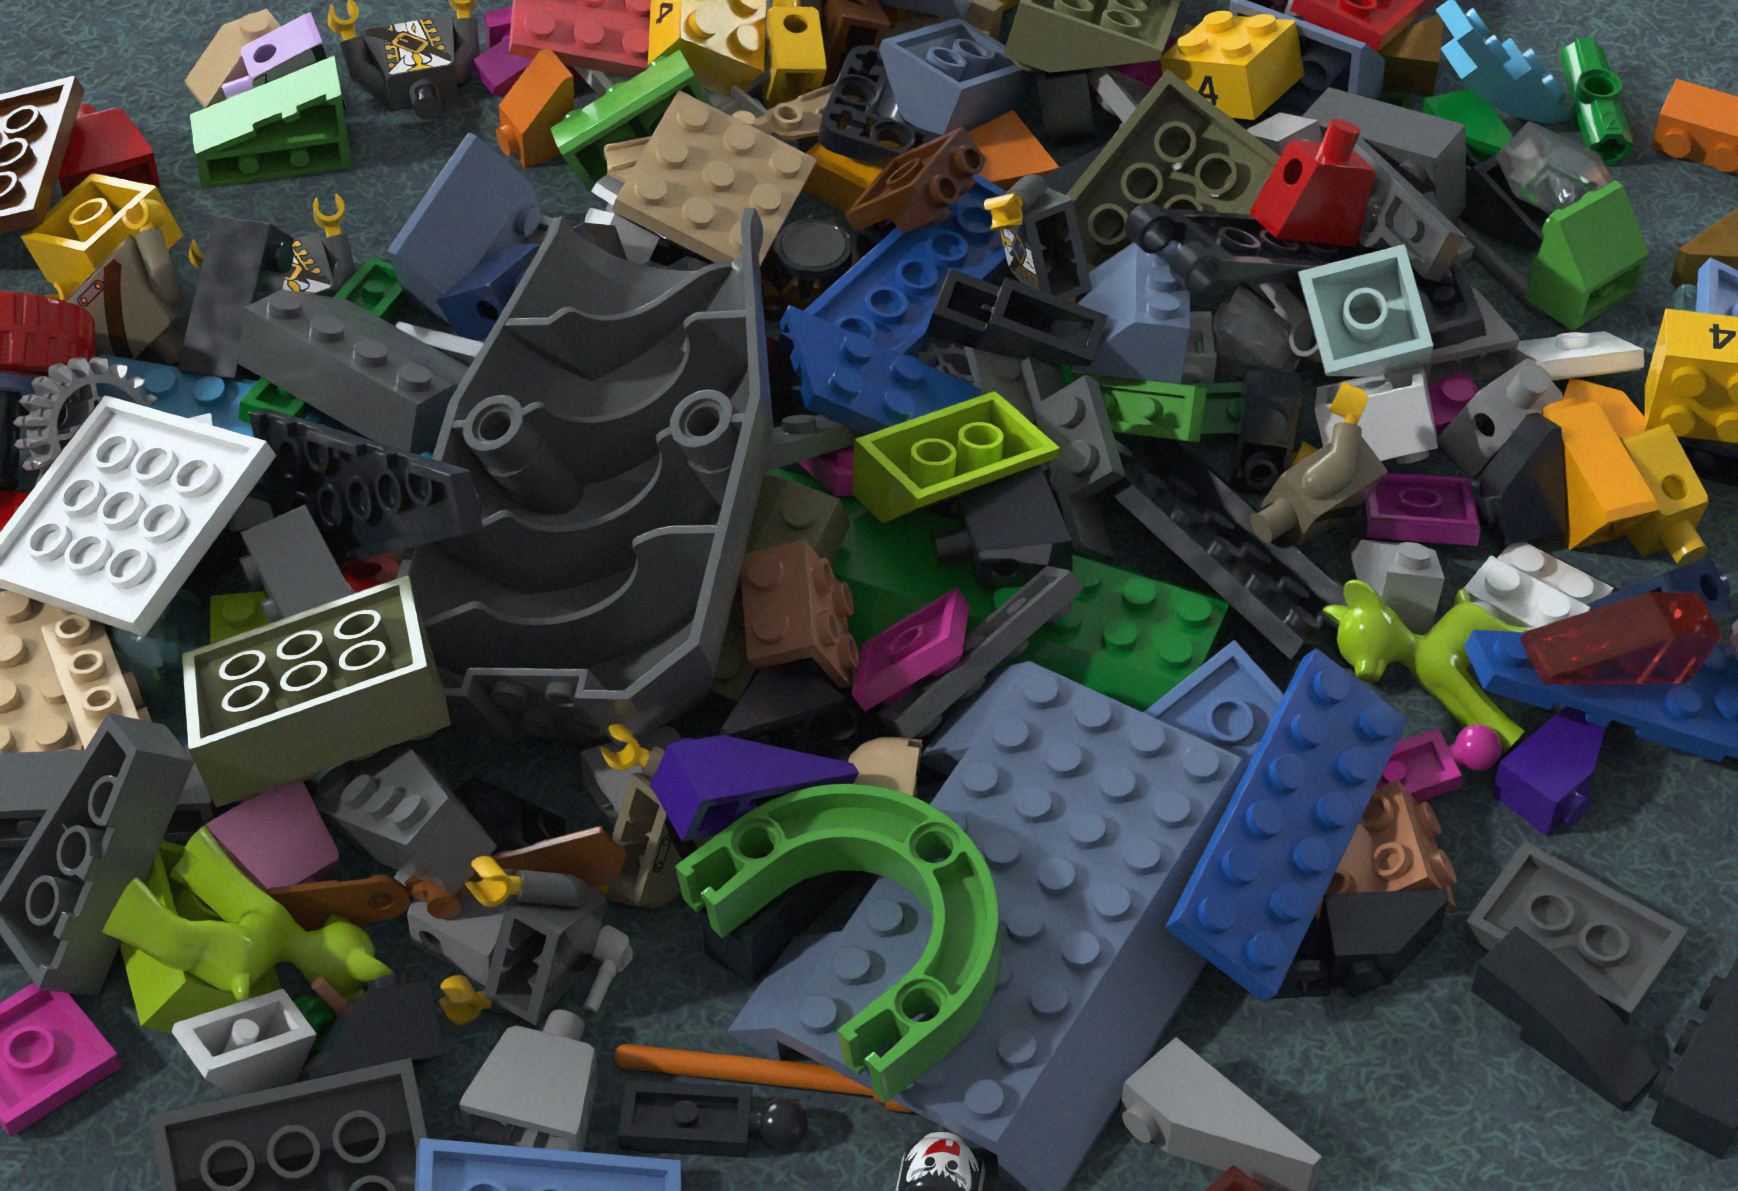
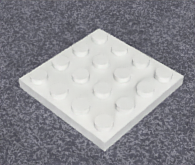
(127, 513)

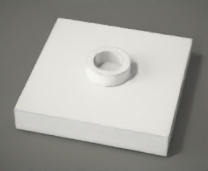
(1581, 354)

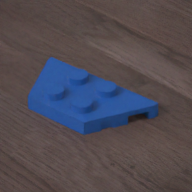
(864, 381)

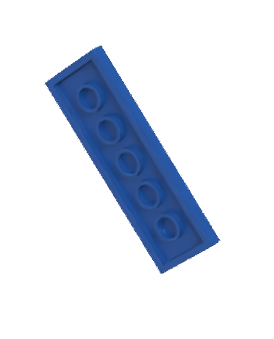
(900, 279)
(1287, 826)

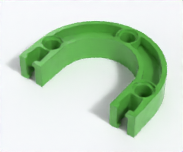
(882, 835)

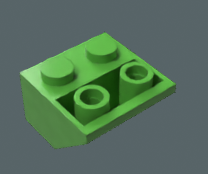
(1588, 258)

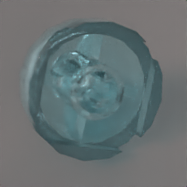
(162, 649)

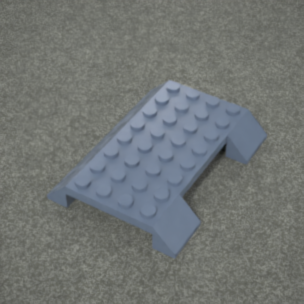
(1089, 846)

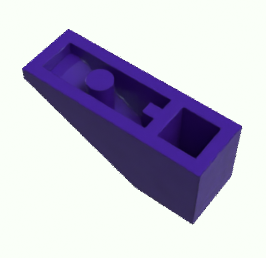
(1551, 772)
(722, 777)

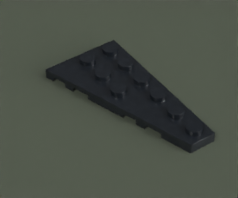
(362, 491)

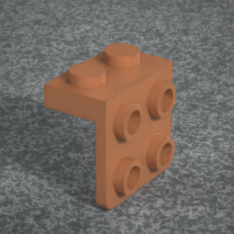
(797, 611)
(1394, 849)

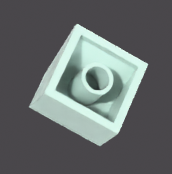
(1367, 314)

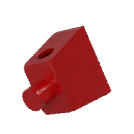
(106, 146)
(1318, 190)

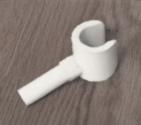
(615, 954)

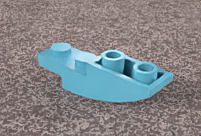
(1501, 71)

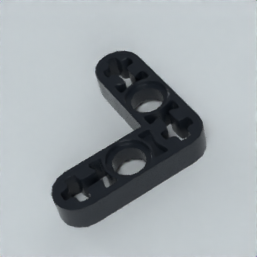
(847, 122)

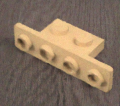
(90, 674)

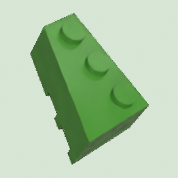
(274, 130)

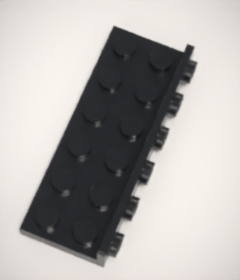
(1212, 533)

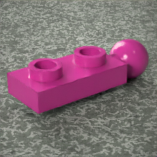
(1431, 767)

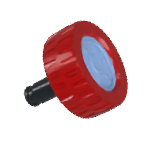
(33, 337)

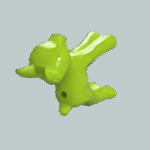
(1375, 636)
(251, 939)

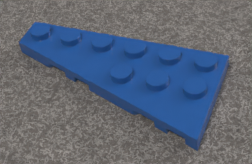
(1684, 716)

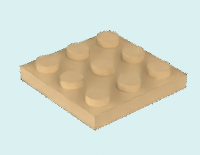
(703, 175)

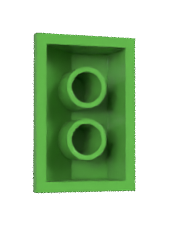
(623, 114)

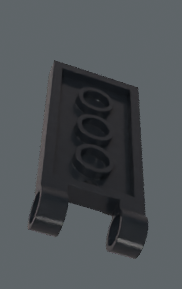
(1226, 247)

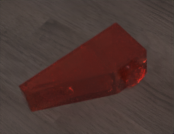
(1627, 642)

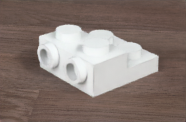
(1532, 587)

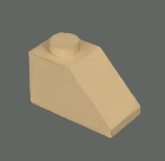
(223, 59)

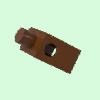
(846, 26)

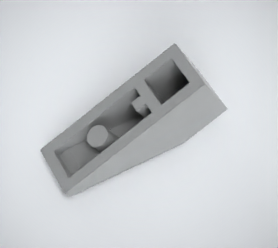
(1403, 575)
(1210, 1121)

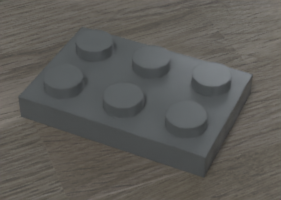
(1586, 924)

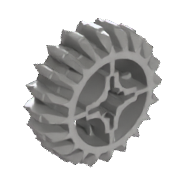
(80, 383)

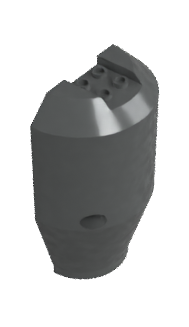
(617, 489)

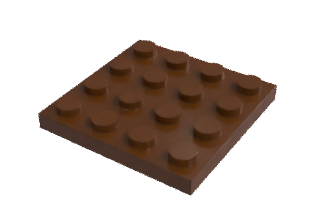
(32, 147)

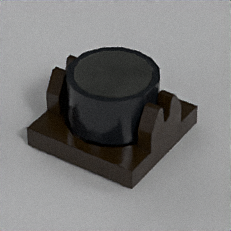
(804, 264)

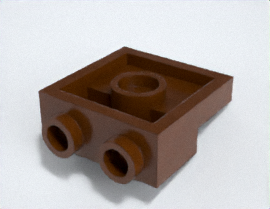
(919, 184)

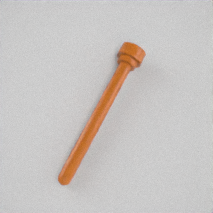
(742, 1070)

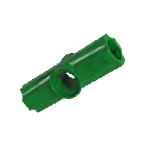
(1596, 100)

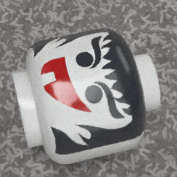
(941, 1164)

